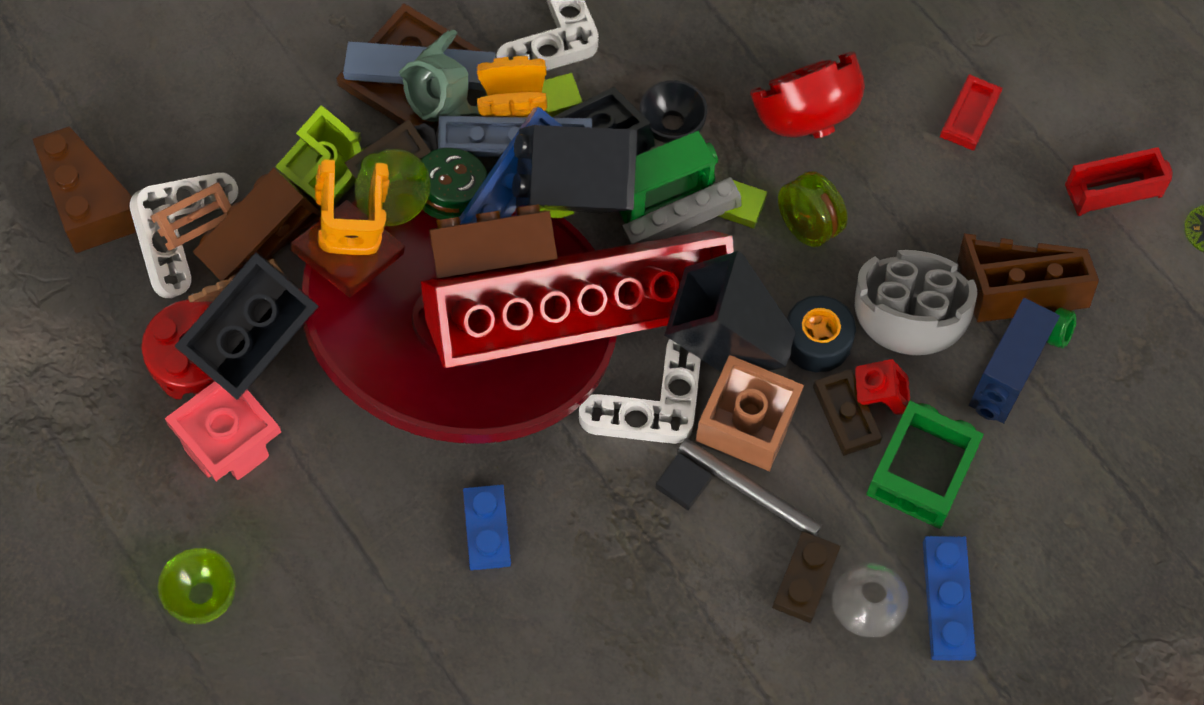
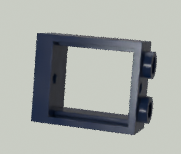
(1013, 361)

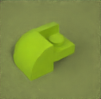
(321, 139)

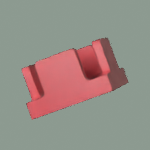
(224, 431)

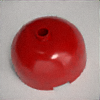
(811, 97)

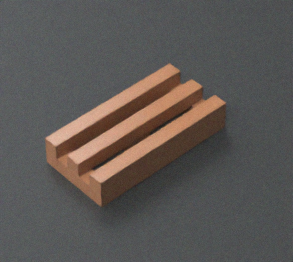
(167, 229)

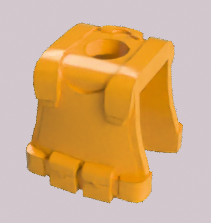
(512, 86)
(333, 230)

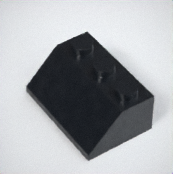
(247, 326)

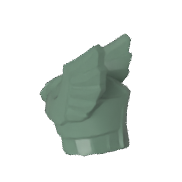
(437, 83)

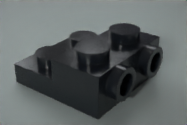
(614, 111)

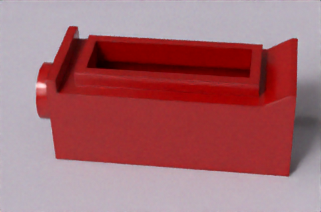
(1146, 164)

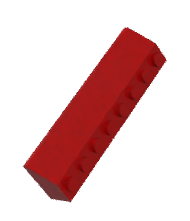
(562, 298)

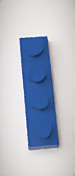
(497, 187)

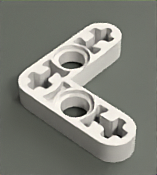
(567, 30)
(146, 228)
(668, 406)

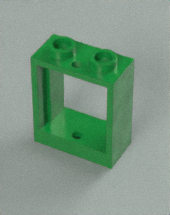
(671, 174)
(909, 496)

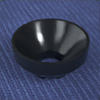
(674, 99)

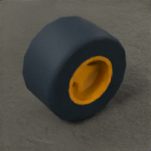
(823, 319)

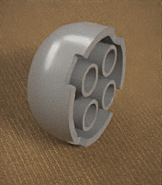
(914, 302)

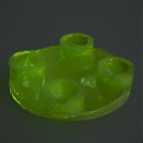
(407, 185)

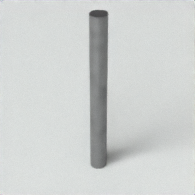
(749, 487)

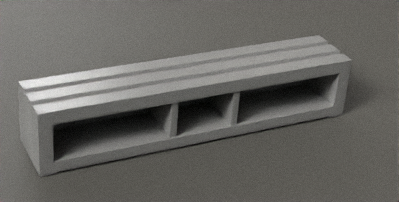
(684, 213)

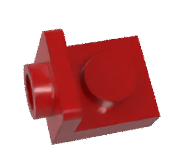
(883, 383)

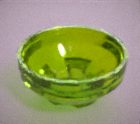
(186, 571)

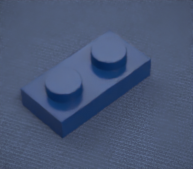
(486, 527)

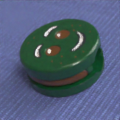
(453, 181)

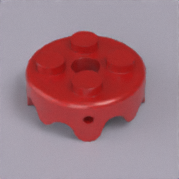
(163, 360)

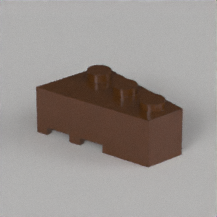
(85, 192)
(259, 224)
(492, 241)
(1009, 272)

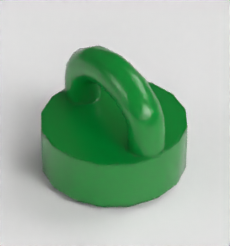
(1063, 329)

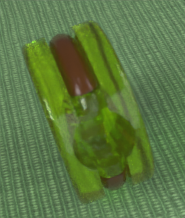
(812, 208)

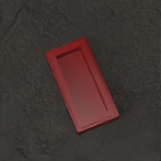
(971, 112)

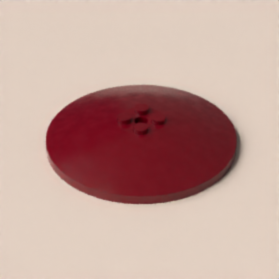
(389, 366)

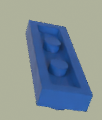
(948, 598)

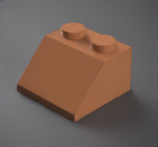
(749, 413)

